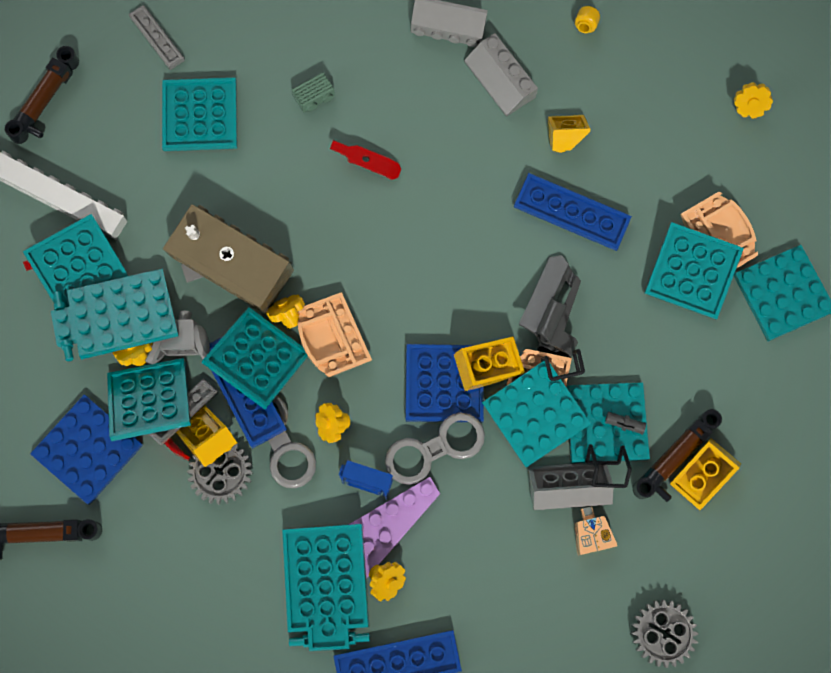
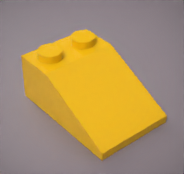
(488, 363)
(206, 437)
(705, 474)

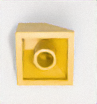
(566, 131)

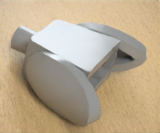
(191, 341)

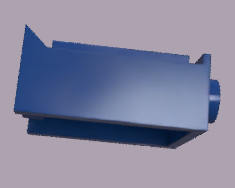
(366, 478)

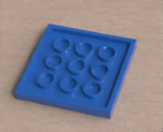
(436, 387)
(82, 450)

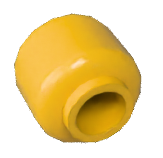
(587, 19)

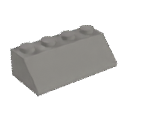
(448, 21)
(501, 75)
(568, 486)

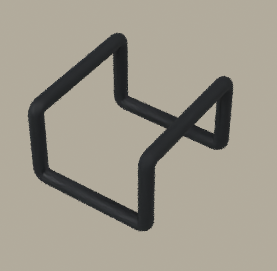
(577, 352)
(590, 451)

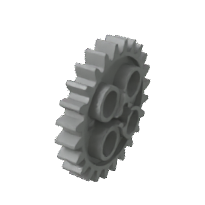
(232, 485)
(656, 649)

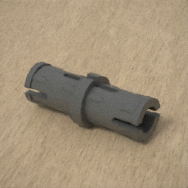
(625, 423)

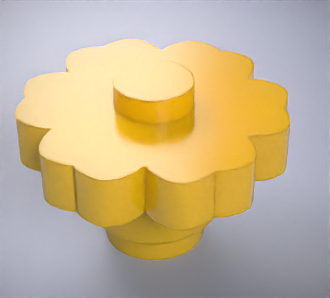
(753, 100)
(286, 310)
(134, 355)
(331, 422)
(386, 580)

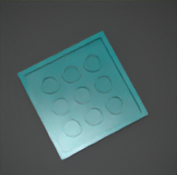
(199, 114)
(74, 258)
(693, 270)
(784, 292)
(256, 358)
(148, 399)
(536, 413)
(607, 439)

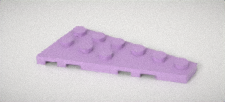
(393, 519)

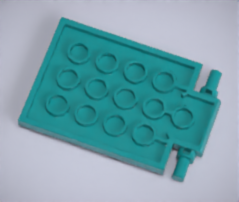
(114, 315)
(326, 586)

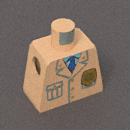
(593, 533)

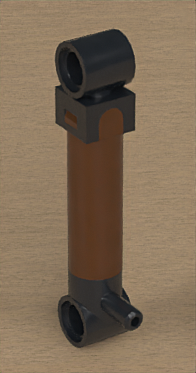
(57, 73)
(676, 455)
(47, 532)

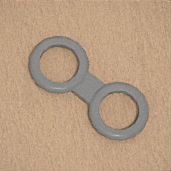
(283, 444)
(435, 448)

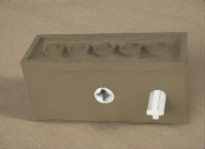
(229, 258)

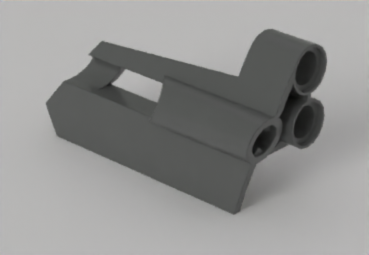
(549, 317)

